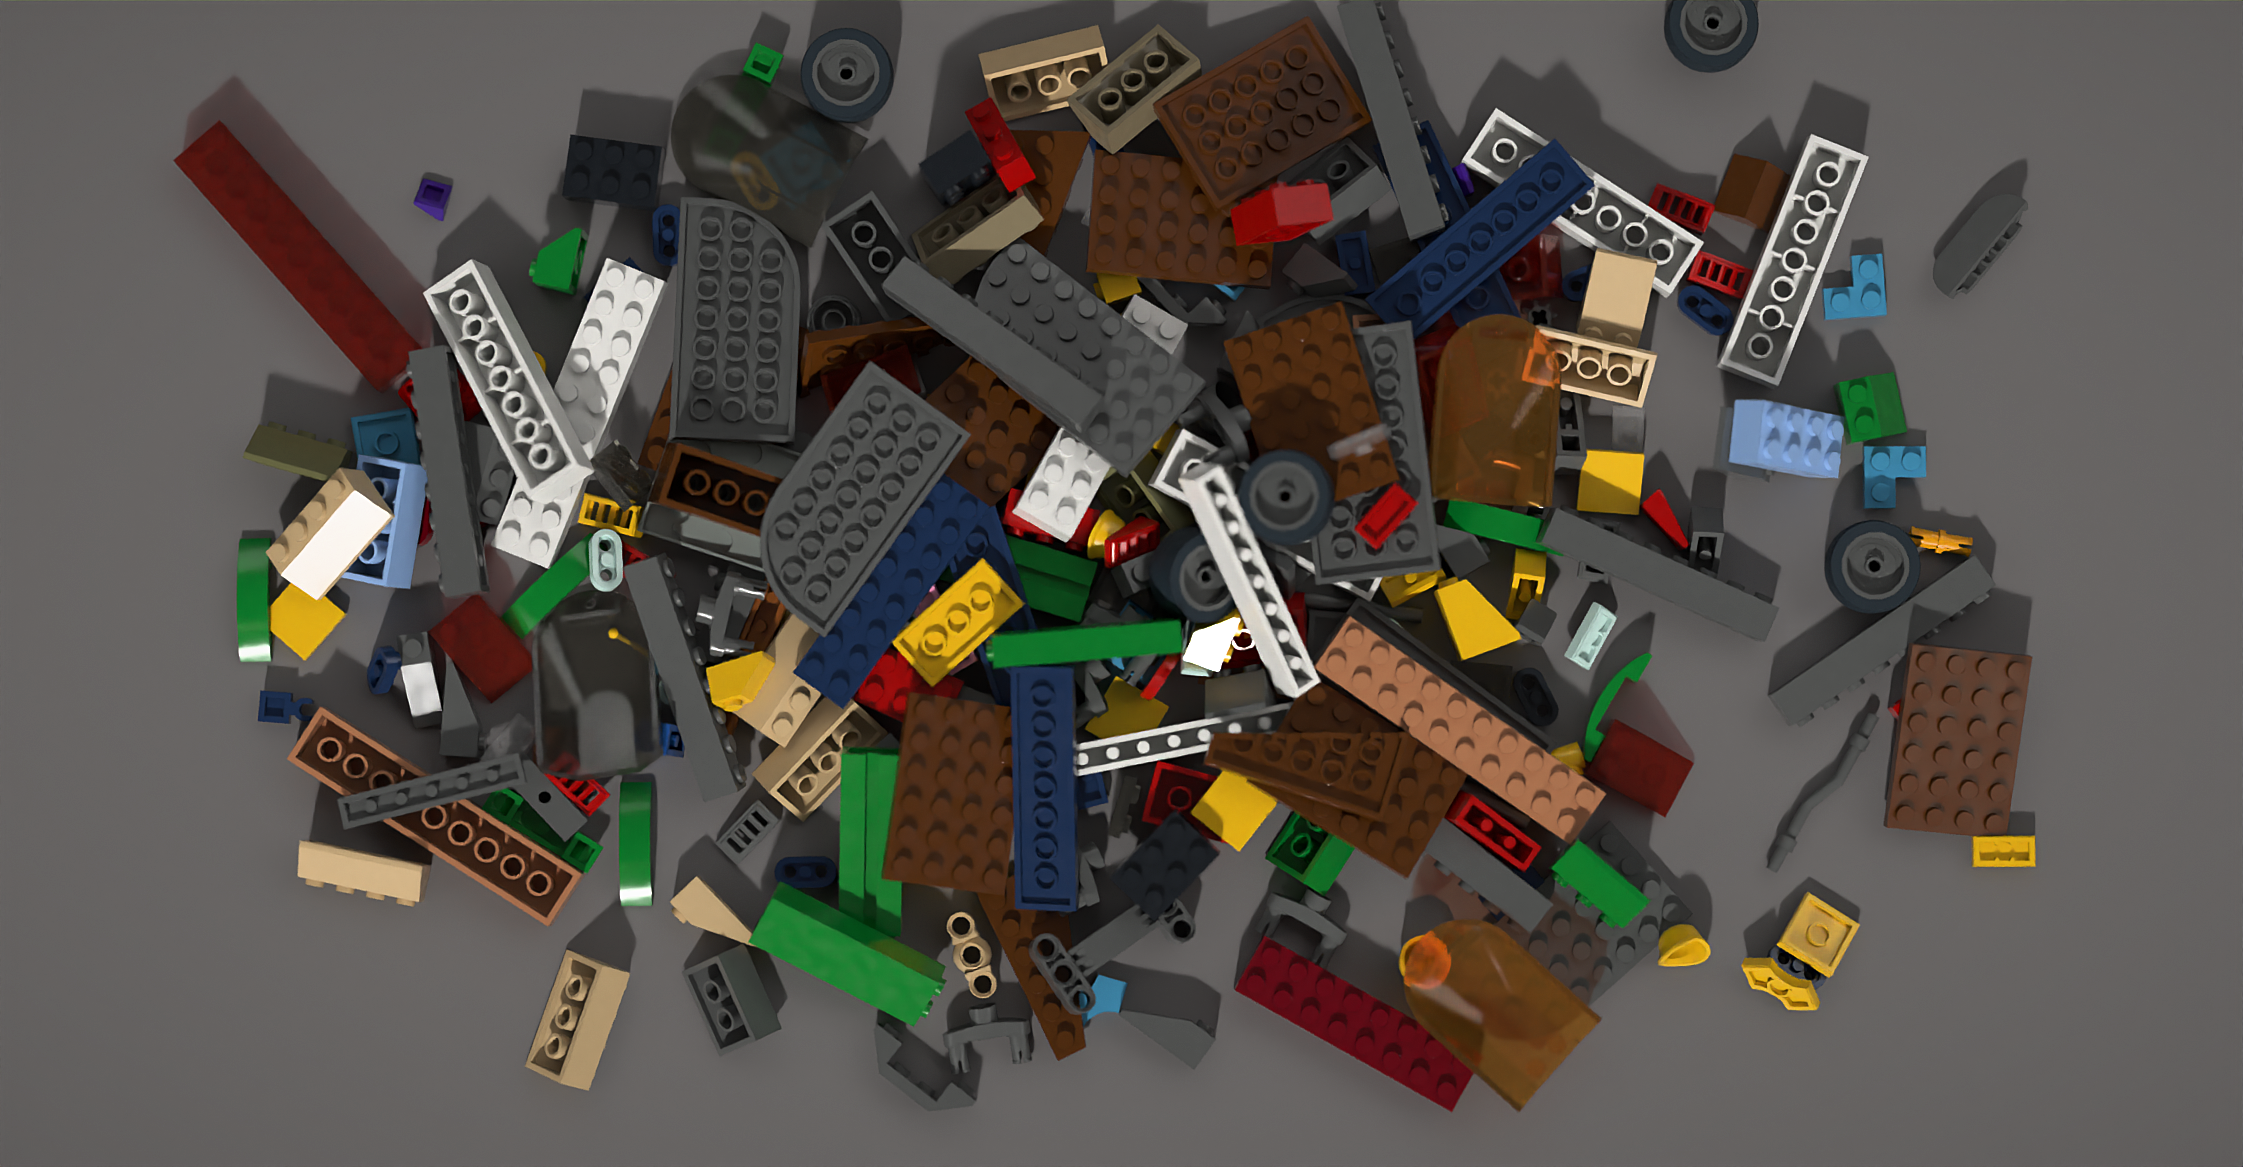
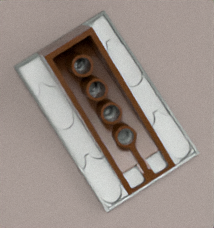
(715, 496)

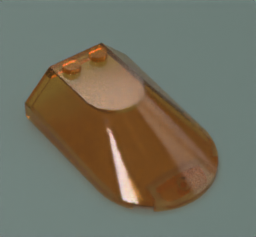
(1496, 415)
(1494, 1006)

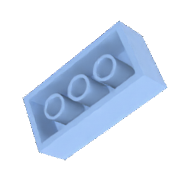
(1786, 439)
(393, 552)

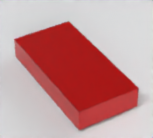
(1386, 515)

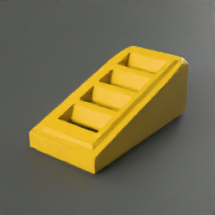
(587, 509)

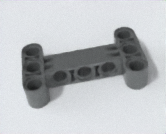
(1103, 947)

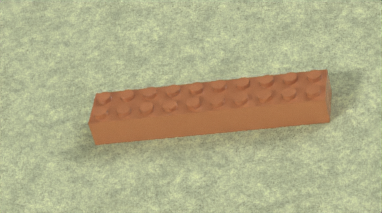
(1459, 729)
(454, 831)

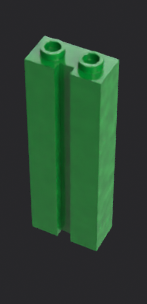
(1051, 578)
(1085, 642)
(864, 821)
(848, 954)

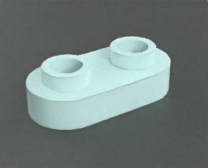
(605, 561)

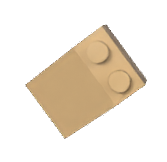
(1616, 297)

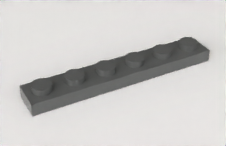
(432, 791)

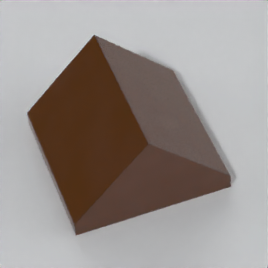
(1751, 192)

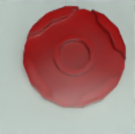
(1160, 675)

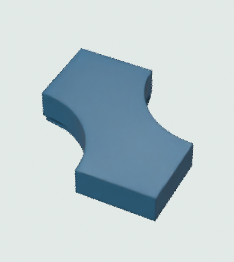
(1108, 995)

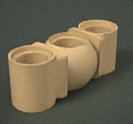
(972, 970)

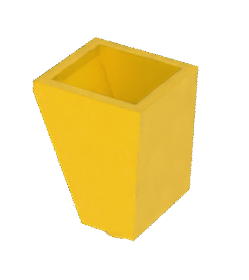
(1471, 619)

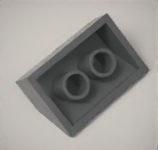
(1352, 185)
(490, 472)
(731, 1000)

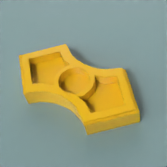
(1769, 977)

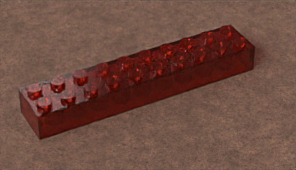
(299, 255)

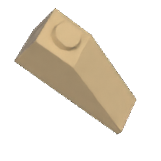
(707, 910)

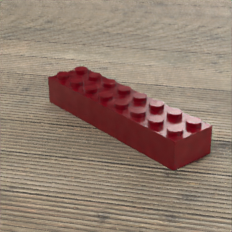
(1353, 1022)

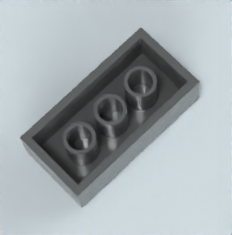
(871, 249)

